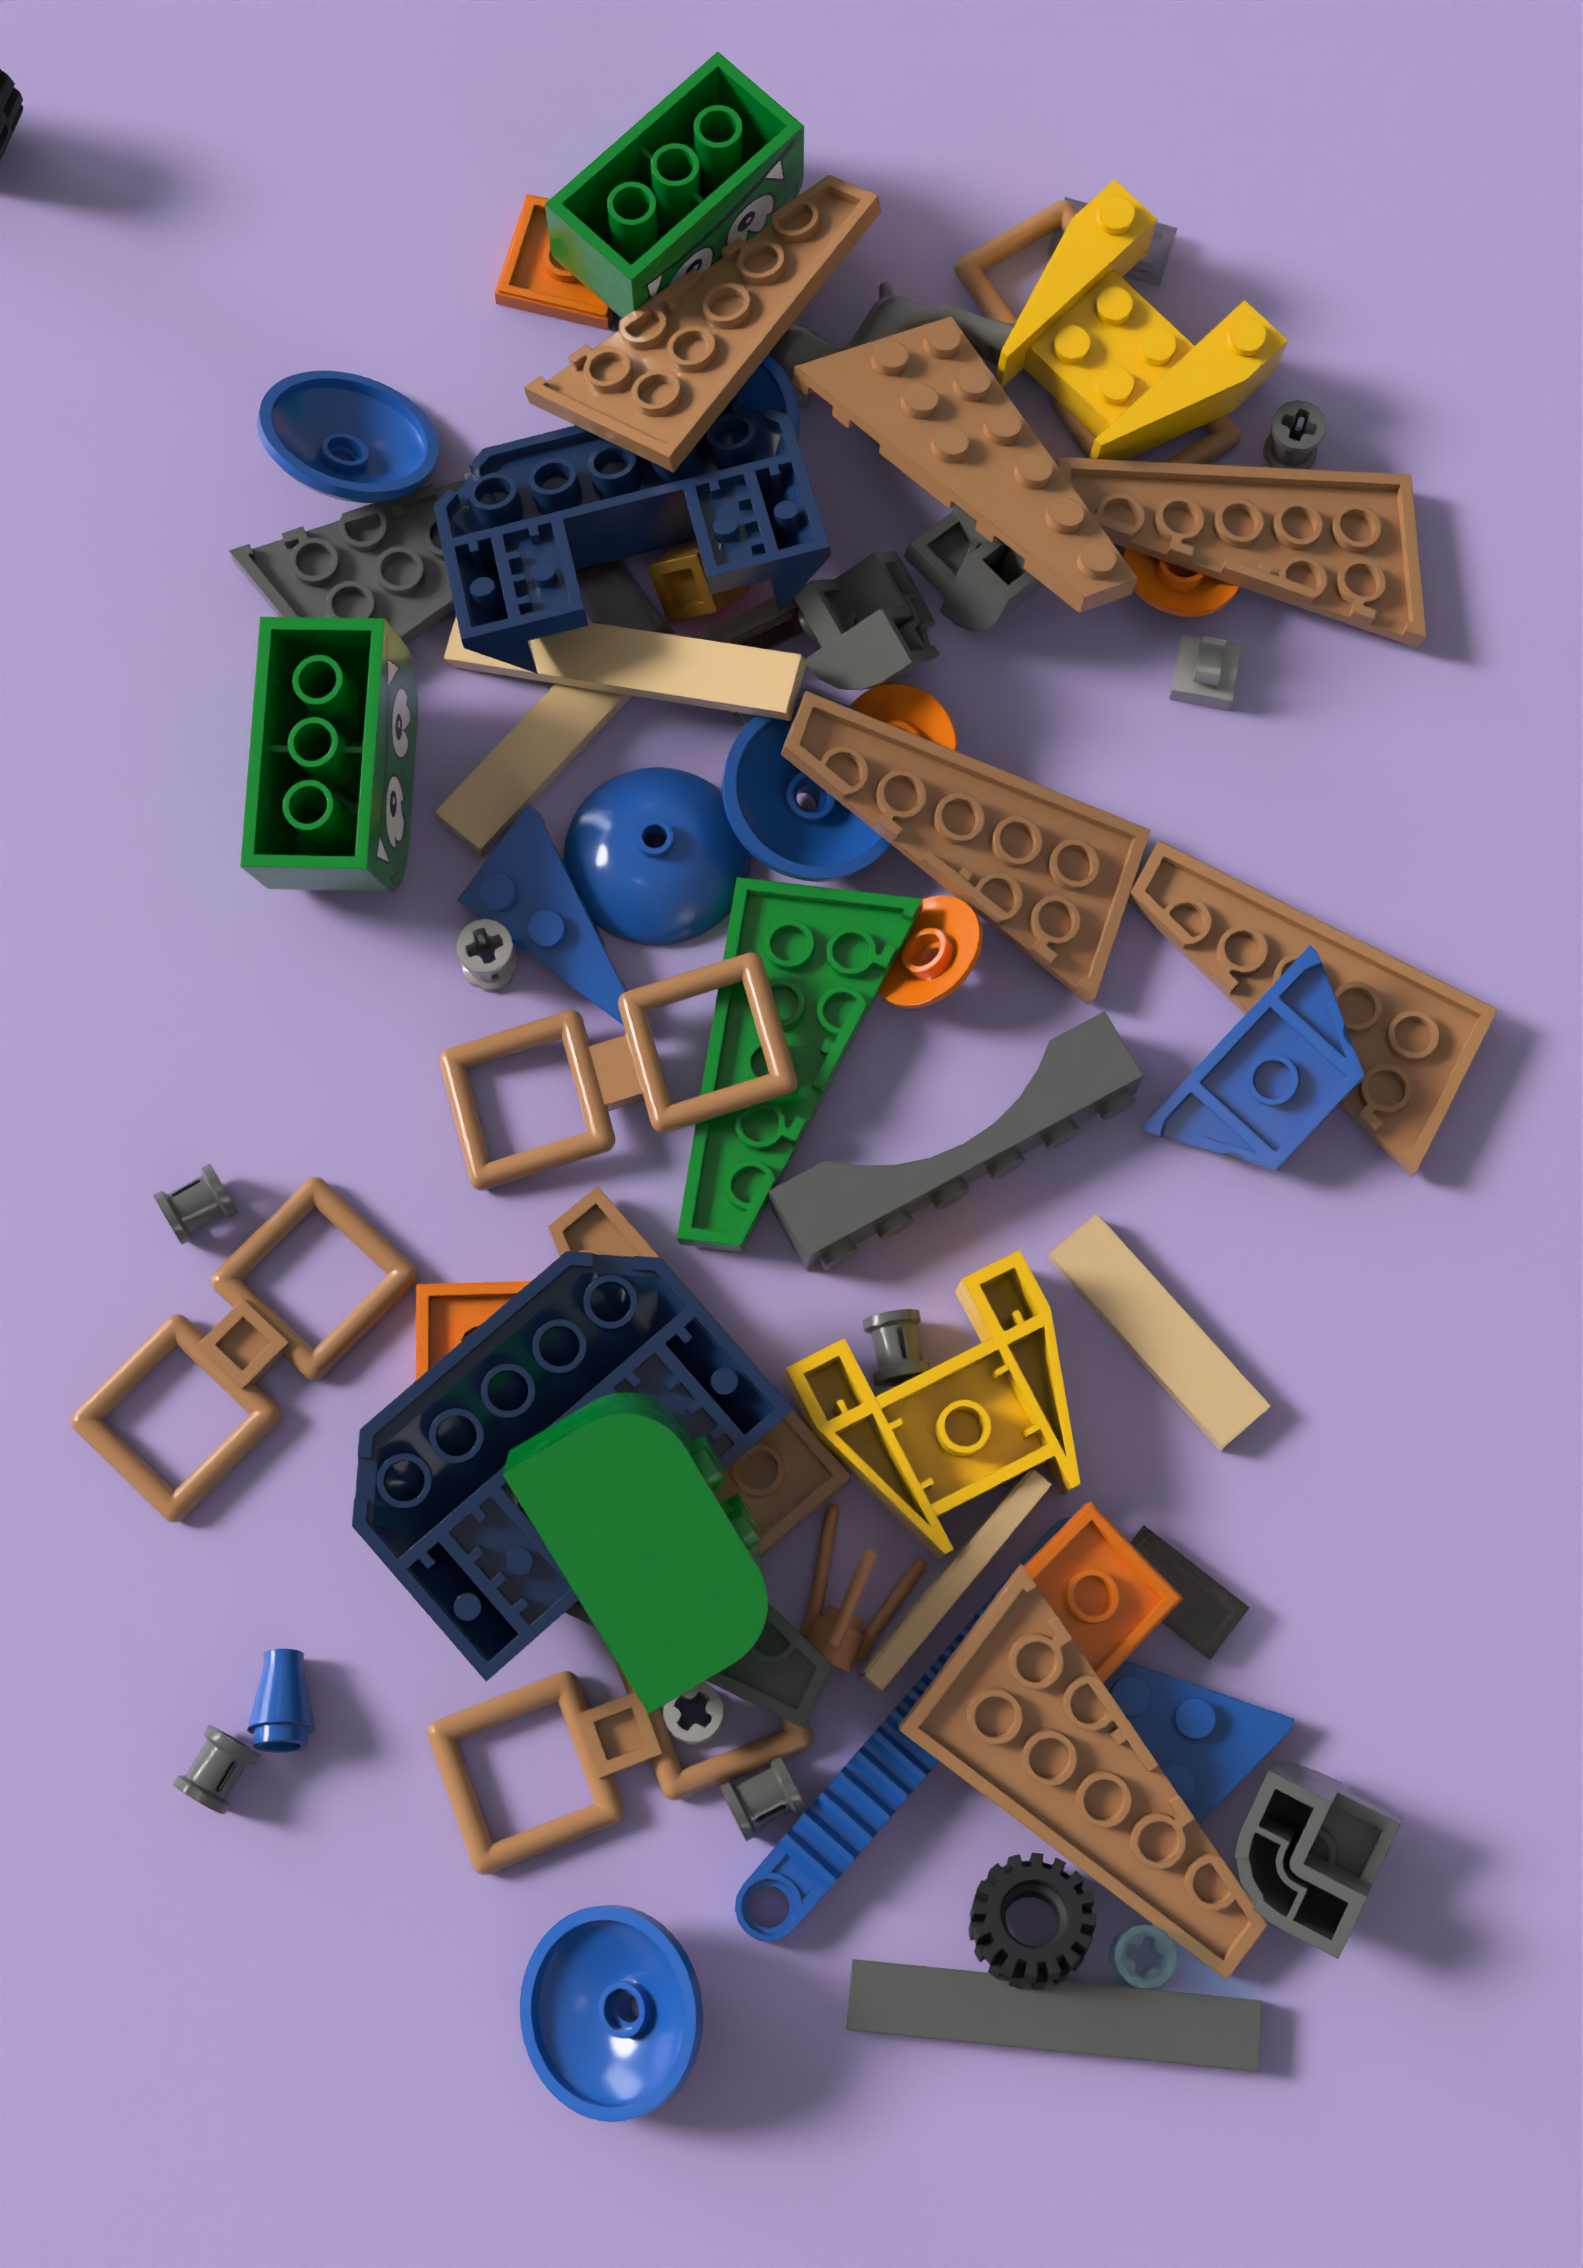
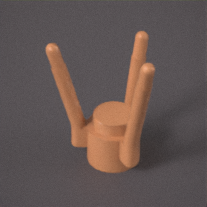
(838, 1631)

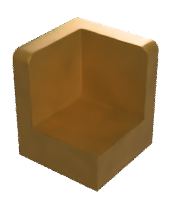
(684, 585)

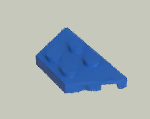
(1269, 1075)
(1196, 1734)

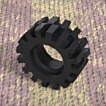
(1022, 1961)

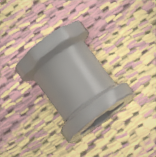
(501, 945)
(696, 1733)

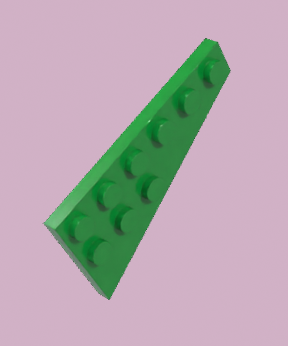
(825, 968)

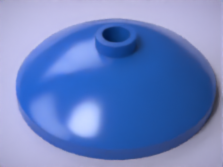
(347, 436)
(768, 821)
(661, 891)
(582, 2017)

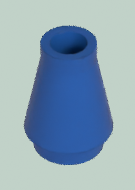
(282, 1704)

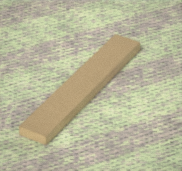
(656, 668)

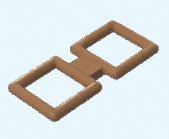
(971, 273)
(617, 1071)
(244, 1349)
(606, 1743)

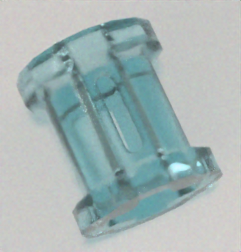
(1159, 1944)

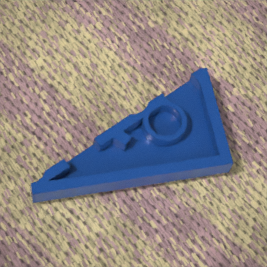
(535, 899)

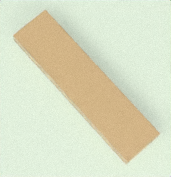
(526, 763)
(1158, 1332)
(953, 1580)

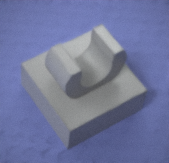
(1205, 672)

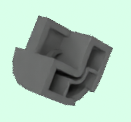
(974, 576)
(866, 624)
(1311, 1854)

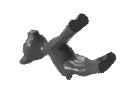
(888, 317)

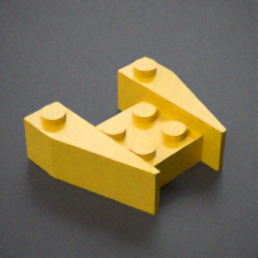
(1115, 354)
(957, 1423)

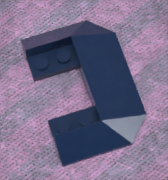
(580, 501)
(438, 1451)

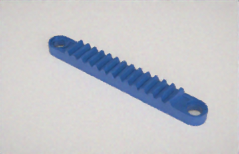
(850, 1807)

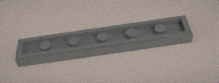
(1056, 2018)

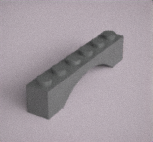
(845, 1203)

